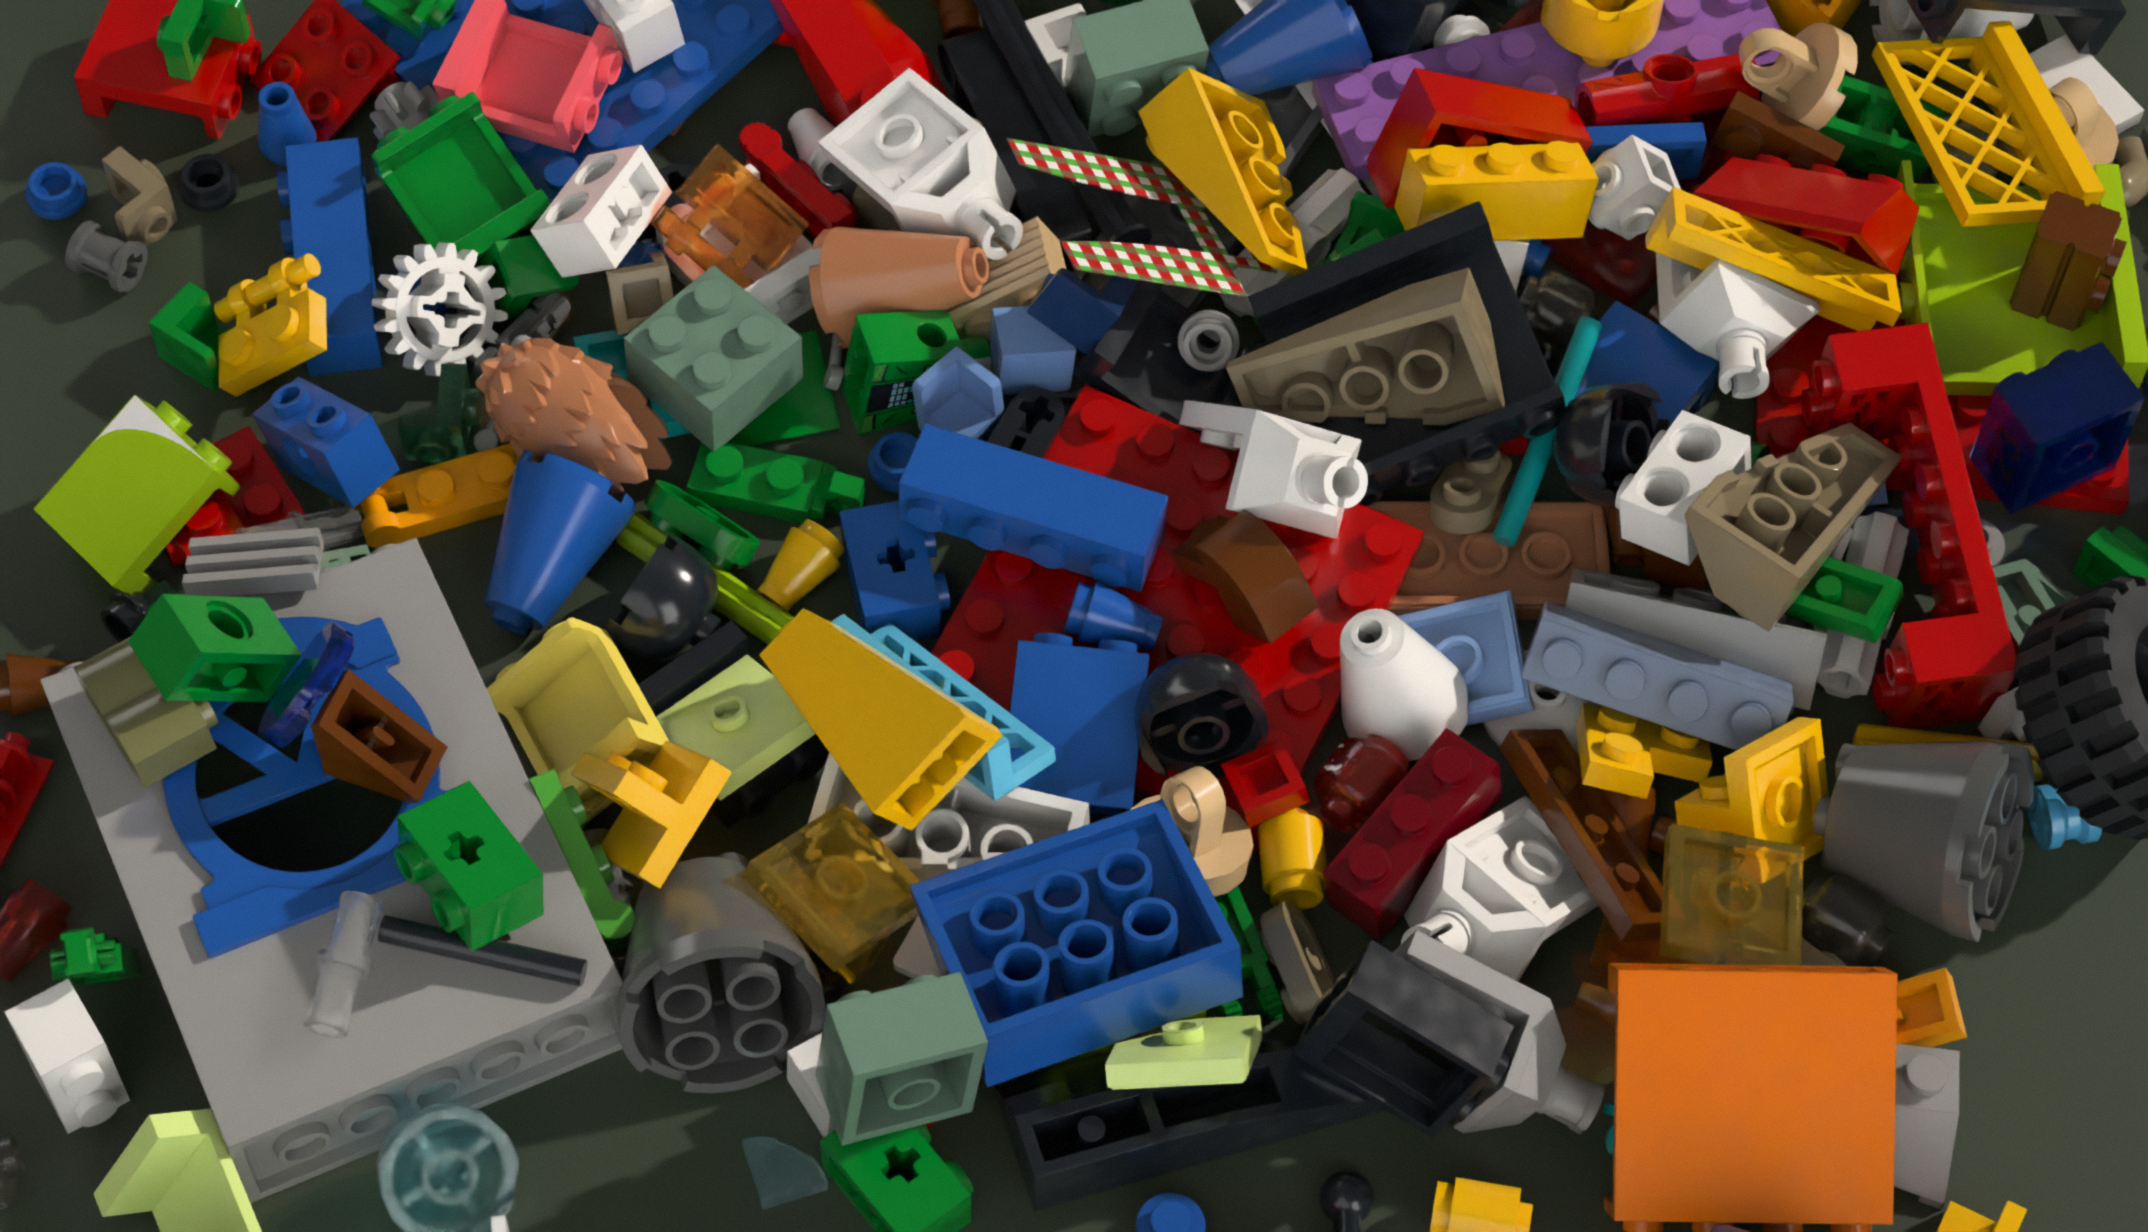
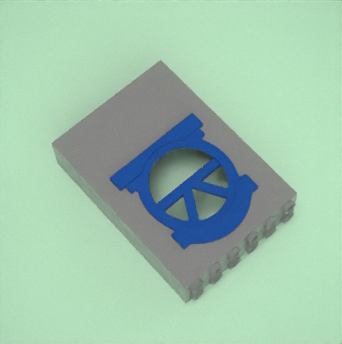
(245, 938)

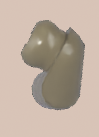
(2133, 169)

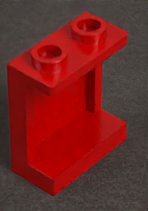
(130, 68)

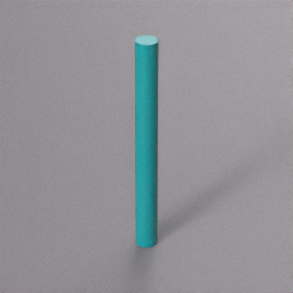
(1540, 448)

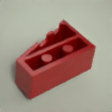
(1466, 113)

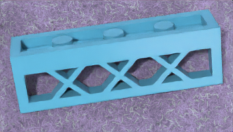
(995, 771)

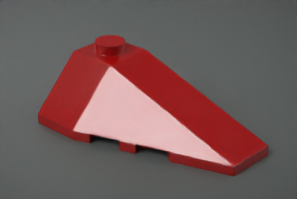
(850, 51)

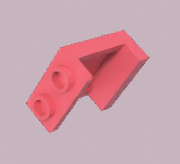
(530, 74)

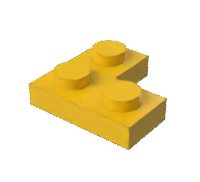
(1625, 751)

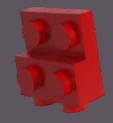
(259, 501)

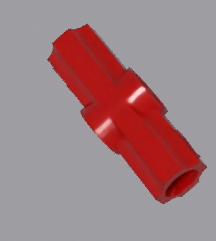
(1664, 92)

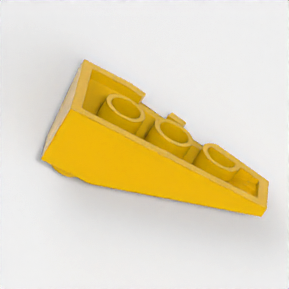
(1229, 158)

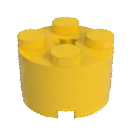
(1602, 28)

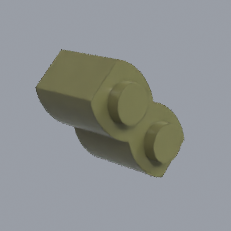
(148, 730)

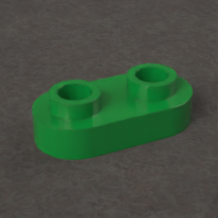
(683, 513)

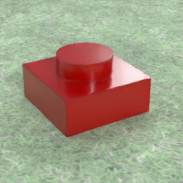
(1265, 783)

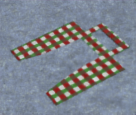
(1144, 262)

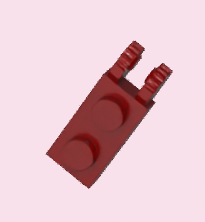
(794, 181)

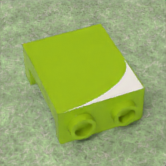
(134, 492)

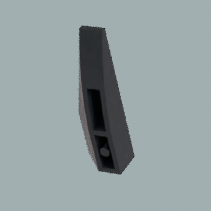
(1088, 1139)

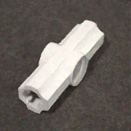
(1321, 218)
(1847, 660)

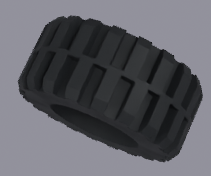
(2088, 702)

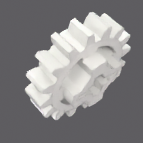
(444, 283)

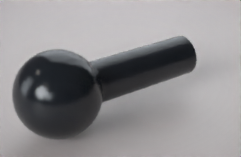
(1347, 1200)

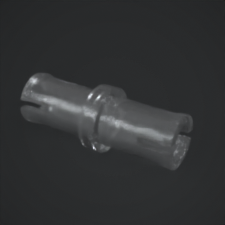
(343, 964)

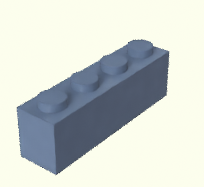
(1654, 679)

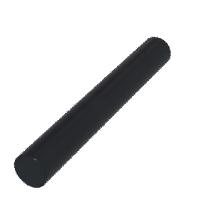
(494, 954)

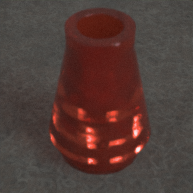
(28, 925)

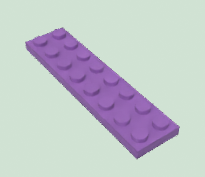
(1526, 58)

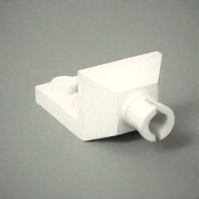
(927, 165)
(1730, 318)
(1283, 466)
(1500, 890)

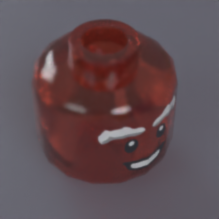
(1358, 780)

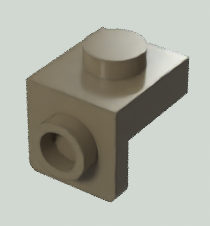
(145, 196)

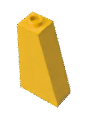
(879, 721)

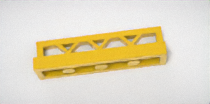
(1845, 287)

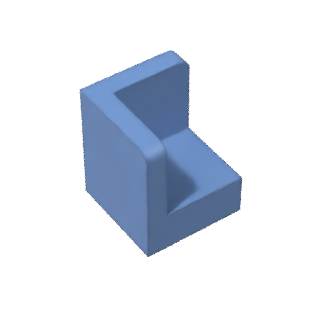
(1028, 353)
(959, 396)

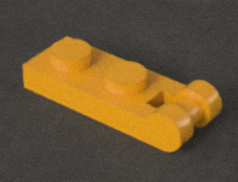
(439, 497)

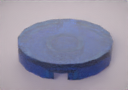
(304, 685)

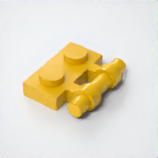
(275, 338)

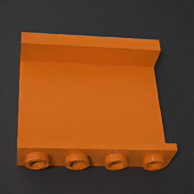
(1753, 1096)

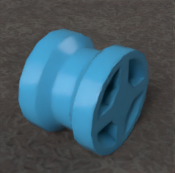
(2055, 821)

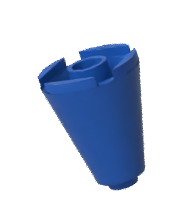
(1288, 45)
(550, 539)

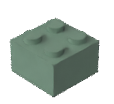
(1127, 58)
(713, 358)
(900, 1057)

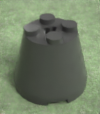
(1931, 827)
(714, 981)

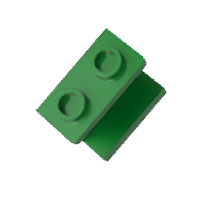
(458, 179)

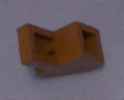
(1251, 573)

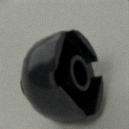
(1606, 438)
(667, 605)
(1198, 714)

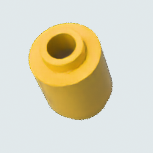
(1293, 858)
(1479, 1208)

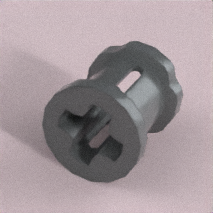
(106, 256)

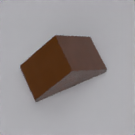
(374, 742)

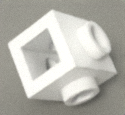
(1630, 187)

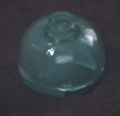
(446, 1170)

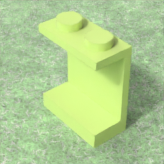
(181, 1174)

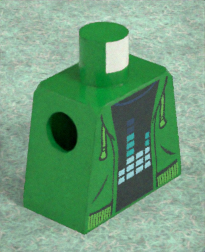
(887, 358)

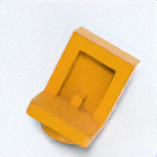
(1928, 1010)

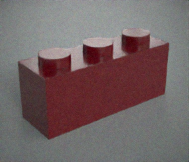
(1399, 843)

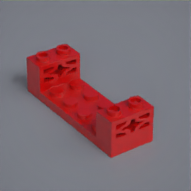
(1964, 655)

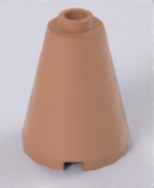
(890, 273)

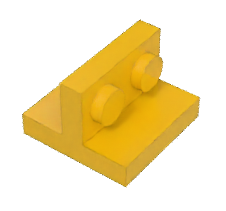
(1766, 789)
(658, 805)

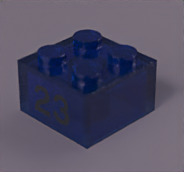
(2056, 426)

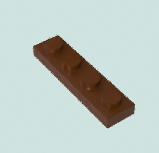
(1587, 832)

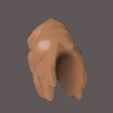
(572, 407)

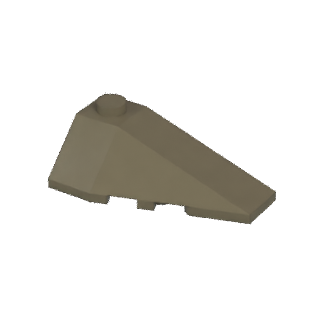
(1396, 357)
(1783, 518)

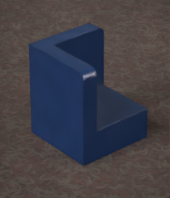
(1077, 309)

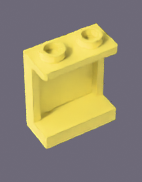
(576, 699)

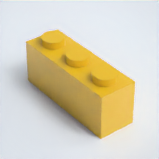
(1521, 187)

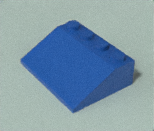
(1081, 939)

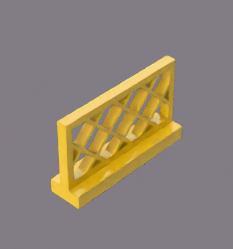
(2025, 119)

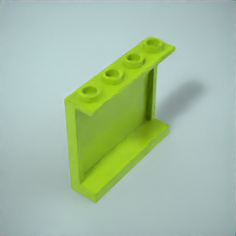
(1964, 285)

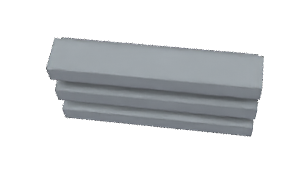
(254, 563)

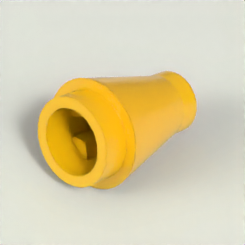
(801, 564)

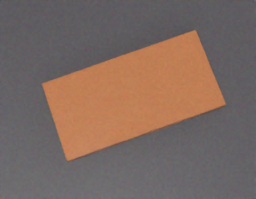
(1474, 565)

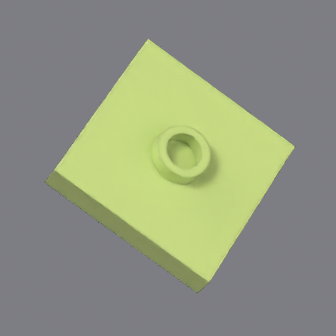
(738, 721)
(1186, 1054)

